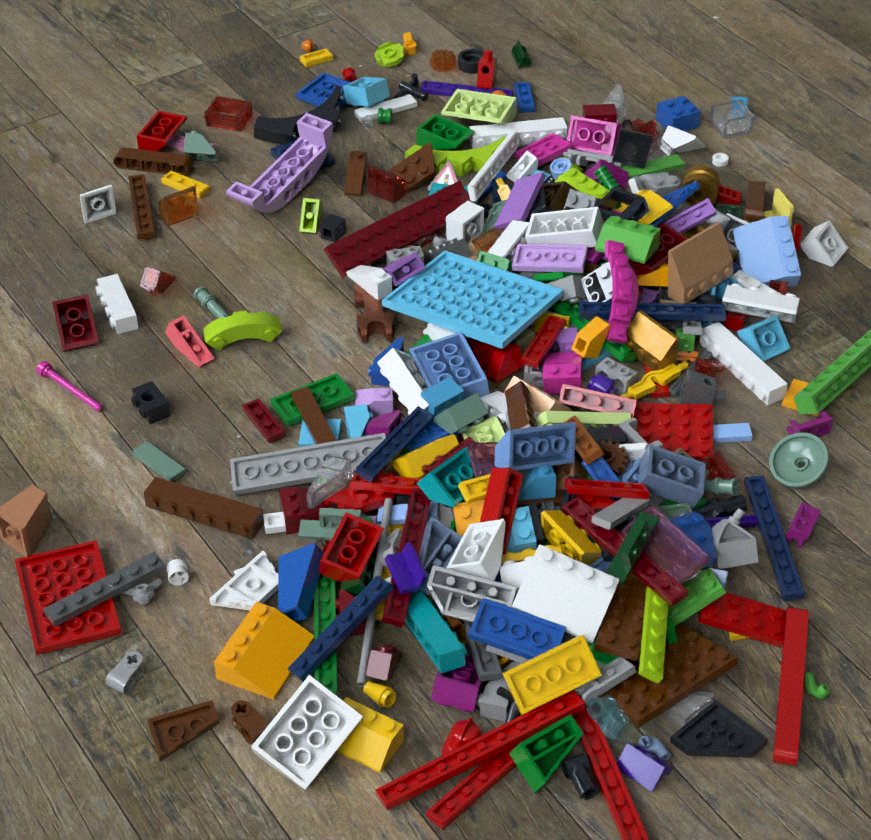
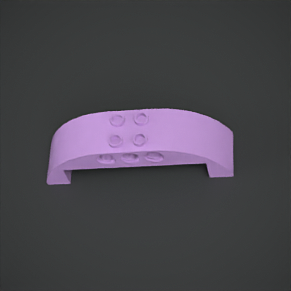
(290, 171)

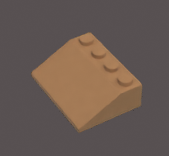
(698, 264)

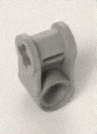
(390, 546)
(126, 673)

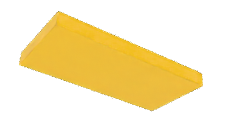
(552, 674)

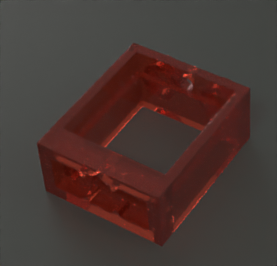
(240, 108)

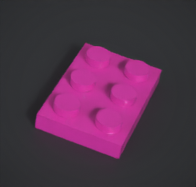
(546, 149)

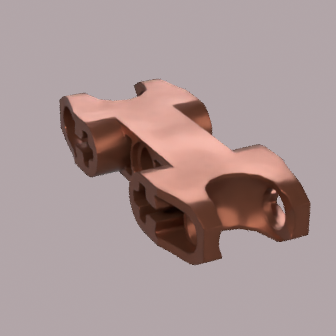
(374, 318)

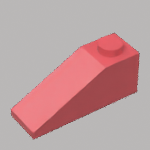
(188, 342)

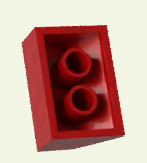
(159, 130)
(349, 548)

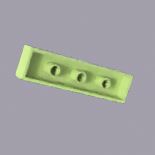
(593, 419)

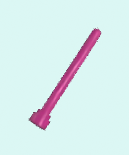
(46, 370)

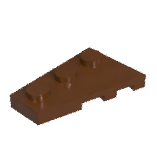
(180, 727)

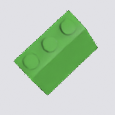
(638, 239)

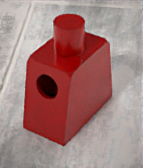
(487, 70)

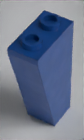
(298, 581)

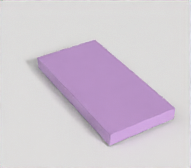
(550, 258)

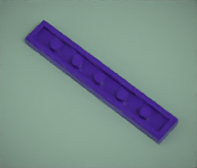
(449, 89)

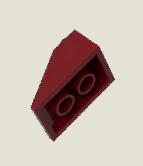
(75, 322)
(295, 508)

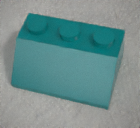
(443, 481)

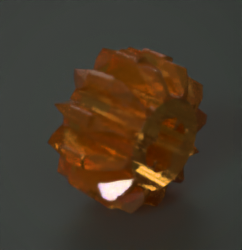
(442, 60)

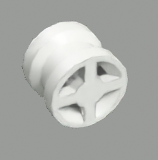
(177, 572)

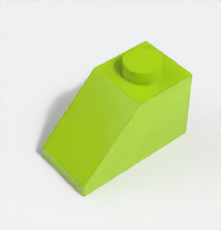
(311, 215)

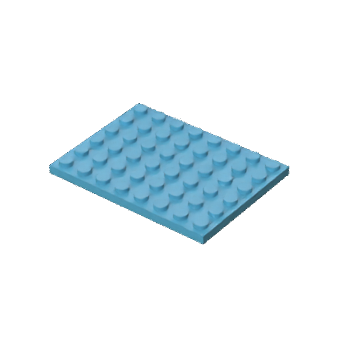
(473, 299)

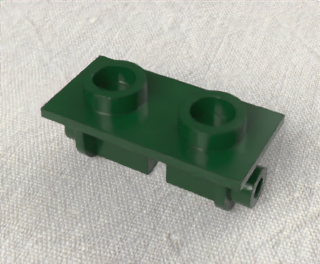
(520, 55)

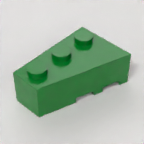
(544, 751)

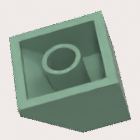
(199, 148)
(461, 414)

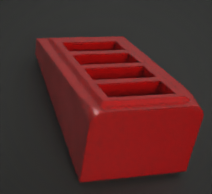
(728, 195)
(736, 321)

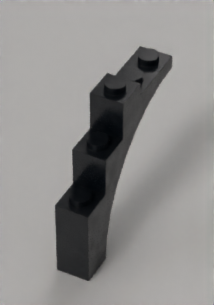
(286, 129)

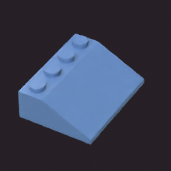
(453, 359)

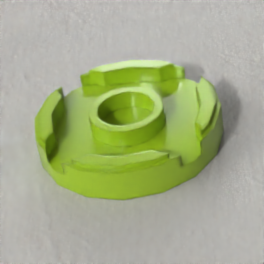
(389, 54)

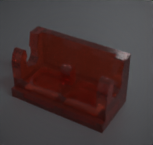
(718, 467)

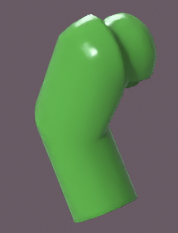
(812, 688)

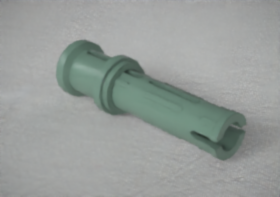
(209, 302)
(721, 486)

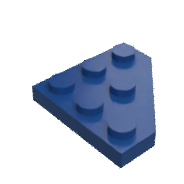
(698, 531)

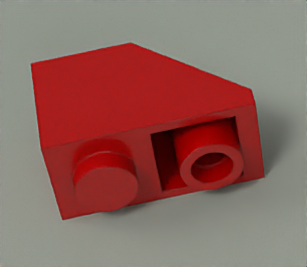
(504, 363)

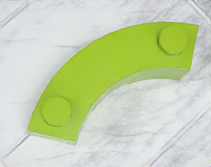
(242, 326)

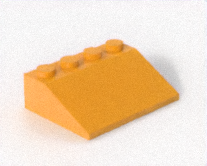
(262, 651)

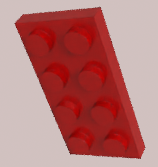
(746, 618)

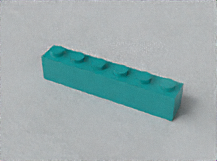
(434, 633)

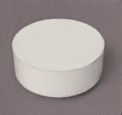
(720, 159)

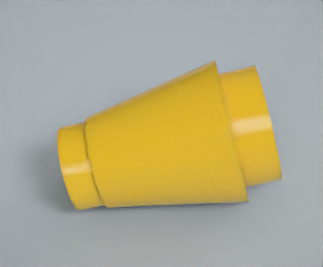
(380, 694)

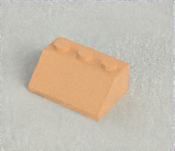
(540, 400)

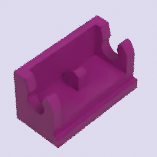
(817, 427)
(802, 523)

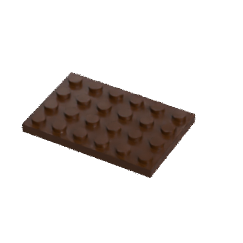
(687, 668)

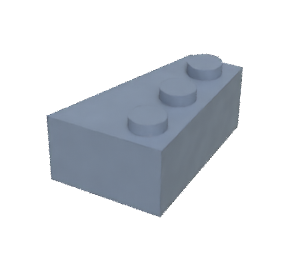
(437, 547)

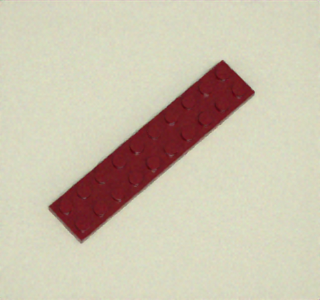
(396, 229)

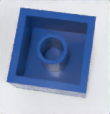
(678, 113)

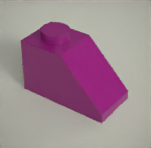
(384, 423)

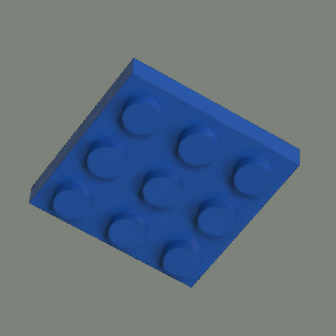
(320, 89)

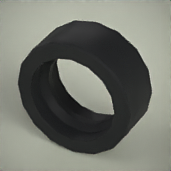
(465, 60)

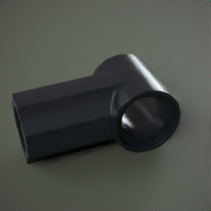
(578, 770)

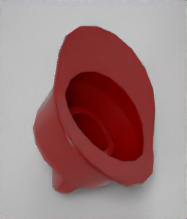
(460, 734)

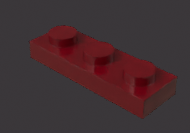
(264, 420)

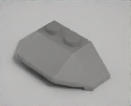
(461, 594)

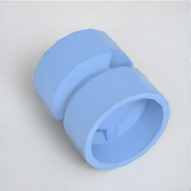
(560, 166)

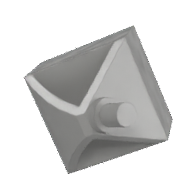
(733, 544)

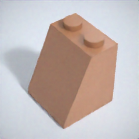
(25, 519)

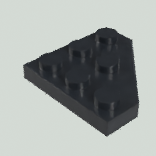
(718, 733)

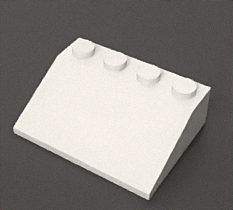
(565, 592)
(306, 732)

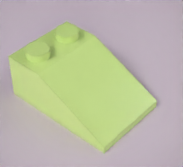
(485, 431)

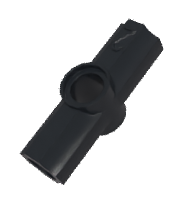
(724, 508)

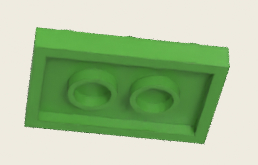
(702, 591)

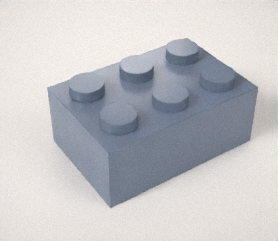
(672, 475)

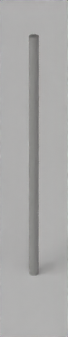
(369, 628)

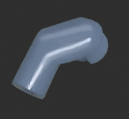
(655, 746)

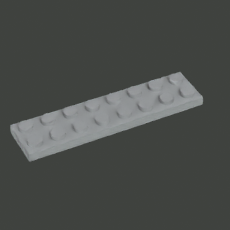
(296, 464)

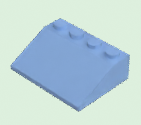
(768, 250)

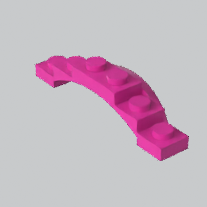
(623, 291)

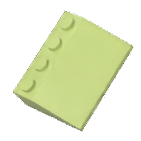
(481, 106)

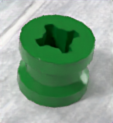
(384, 115)

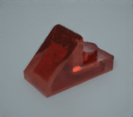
(708, 366)

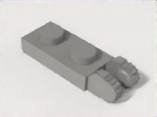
(612, 674)

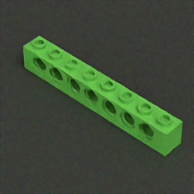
(835, 377)

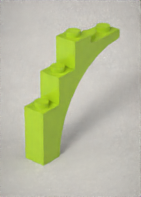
(462, 161)

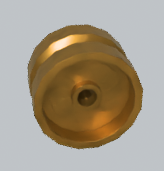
(708, 181)

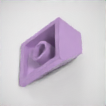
(377, 400)

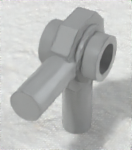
(143, 592)

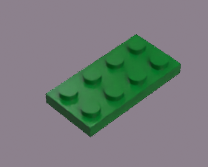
(327, 392)

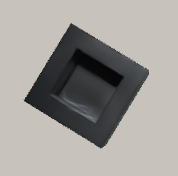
(333, 228)

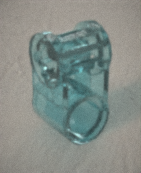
(607, 714)

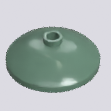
(795, 451)

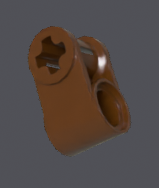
(248, 721)

